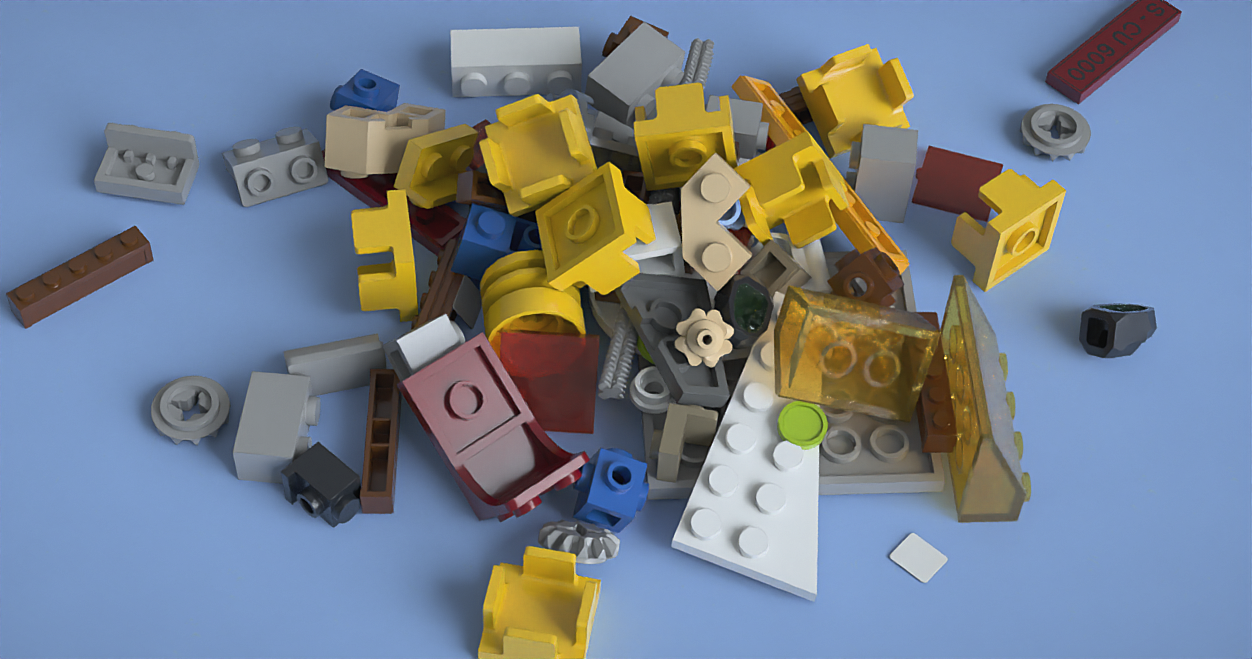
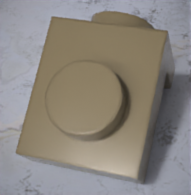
(682, 424)

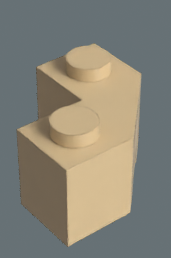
(373, 140)
(705, 241)

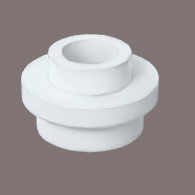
(648, 381)

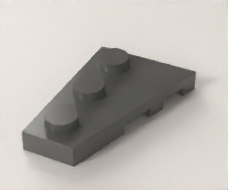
(655, 309)

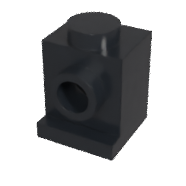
(322, 485)

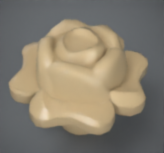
(704, 337)

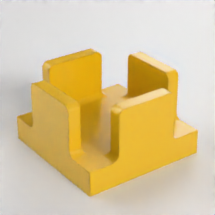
(854, 92)
(682, 136)
(536, 151)
(792, 188)
(589, 229)
(1015, 235)
(390, 283)
(538, 608)

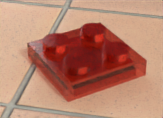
(554, 376)

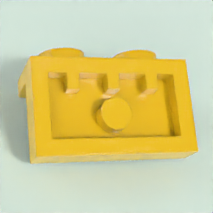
(433, 165)

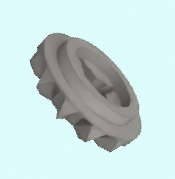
(1071, 128)
(182, 395)
(586, 541)

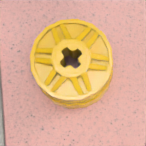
(520, 298)

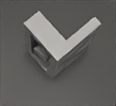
(337, 364)

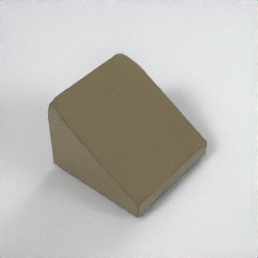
(775, 269)

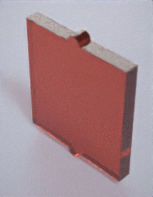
(953, 181)

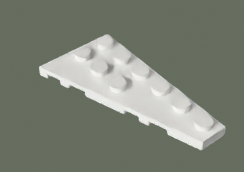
(755, 491)

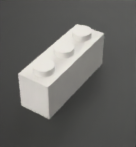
(515, 61)

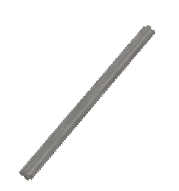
(624, 334)

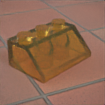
(851, 354)

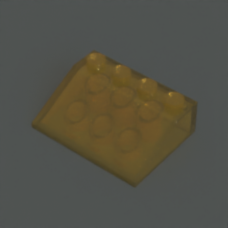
(987, 450)

